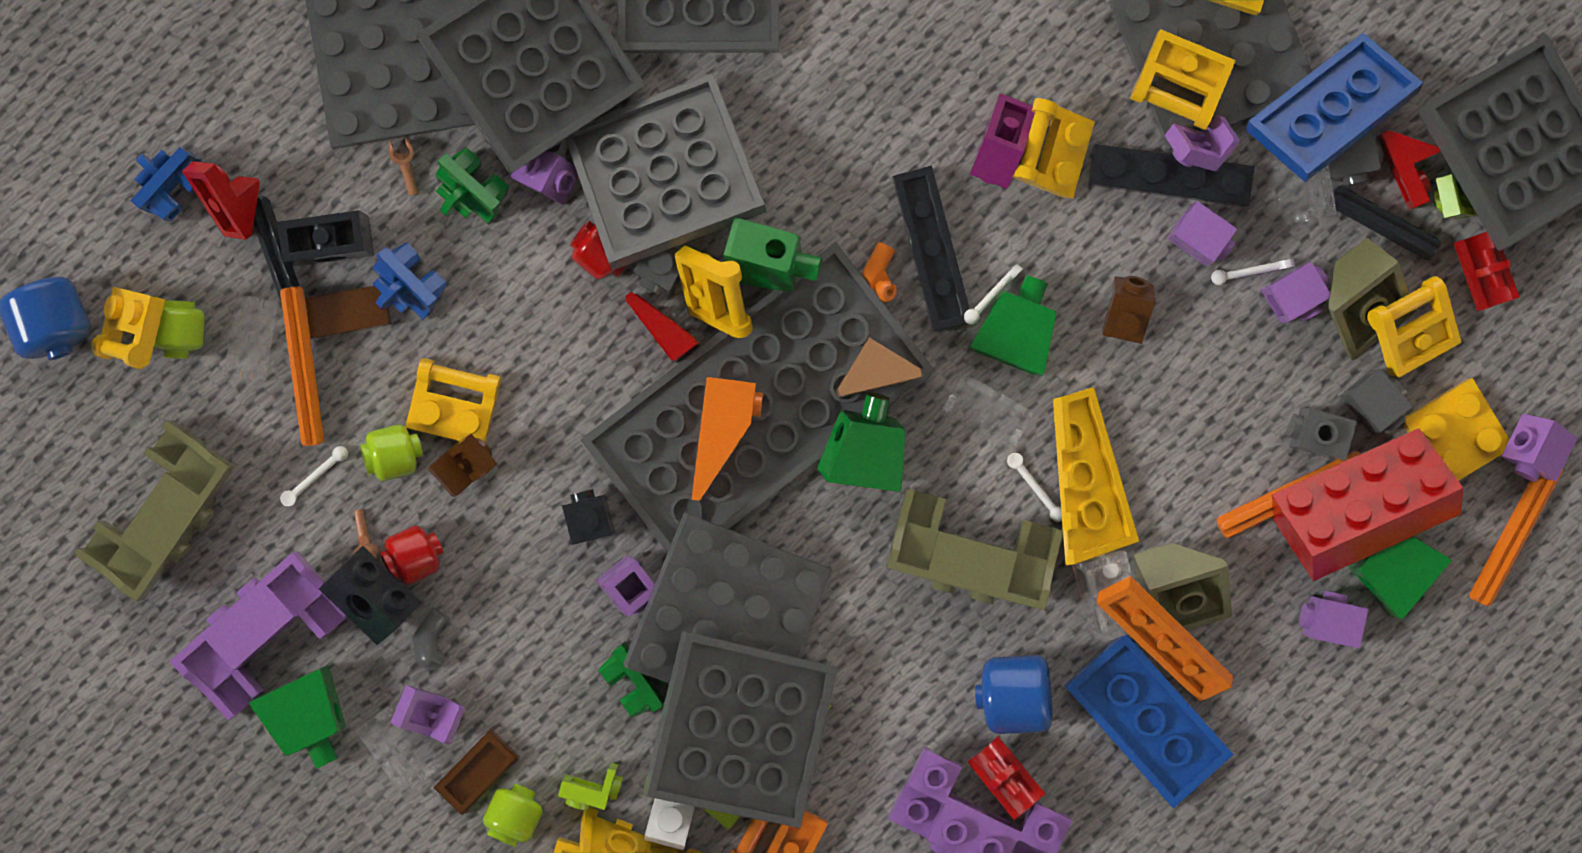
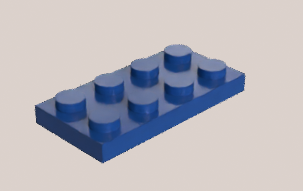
(1334, 107)
(1148, 720)

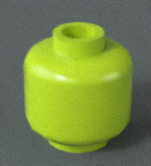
(180, 329)
(391, 452)
(512, 815)

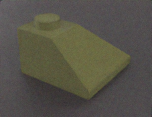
(1359, 284)
(1185, 583)

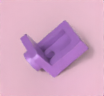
(1204, 148)
(549, 176)
(428, 714)

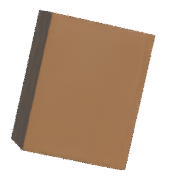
(875, 369)

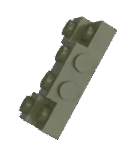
(166, 519)
(965, 563)

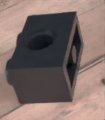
(325, 238)
(370, 595)

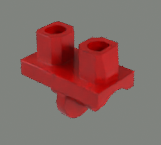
(1486, 271)
(1006, 778)

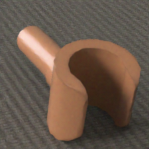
(405, 165)
(363, 537)

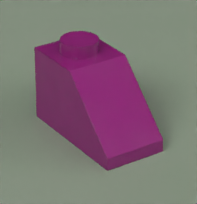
(1003, 141)

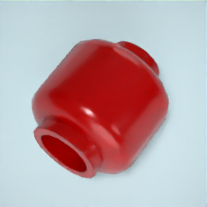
(590, 254)
(412, 554)

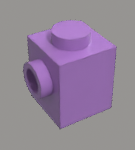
(1203, 234)
(1298, 293)
(1539, 448)
(627, 586)
(1333, 619)

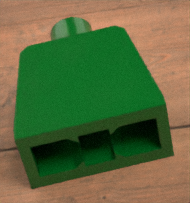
(769, 256)
(1018, 329)
(865, 447)
(1400, 574)
(303, 716)

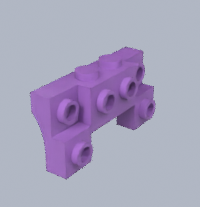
(238, 633)
(963, 827)

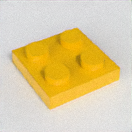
(1460, 428)

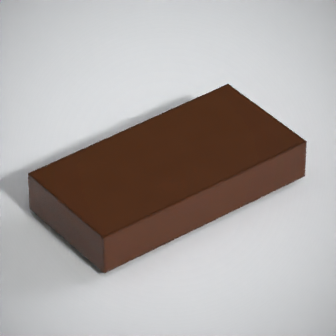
(345, 312)
(476, 771)

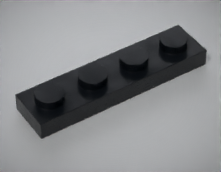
(1165, 176)
(931, 248)

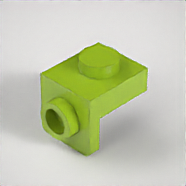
(1452, 200)
(584, 793)

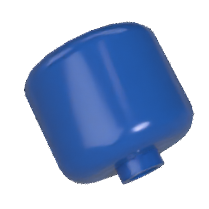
(44, 318)
(1016, 694)

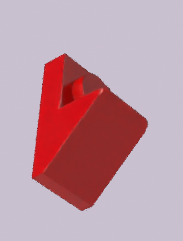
(1401, 154)
(228, 203)

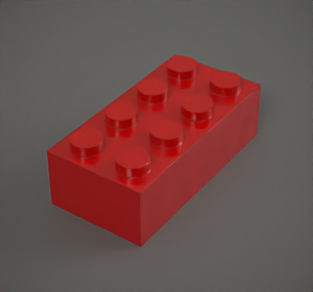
(1367, 504)

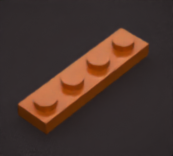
(1164, 639)

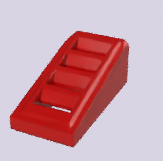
(669, 335)

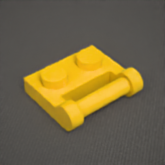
(1186, 66)
(1062, 151)
(702, 289)
(133, 314)
(1420, 338)
(449, 415)

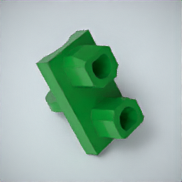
(463, 192)
(644, 695)

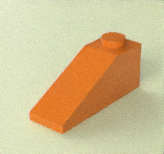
(724, 421)

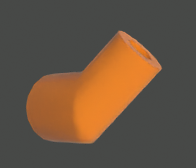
(876, 274)

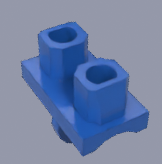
(159, 180)
(401, 286)

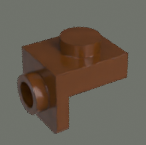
(1129, 309)
(463, 464)

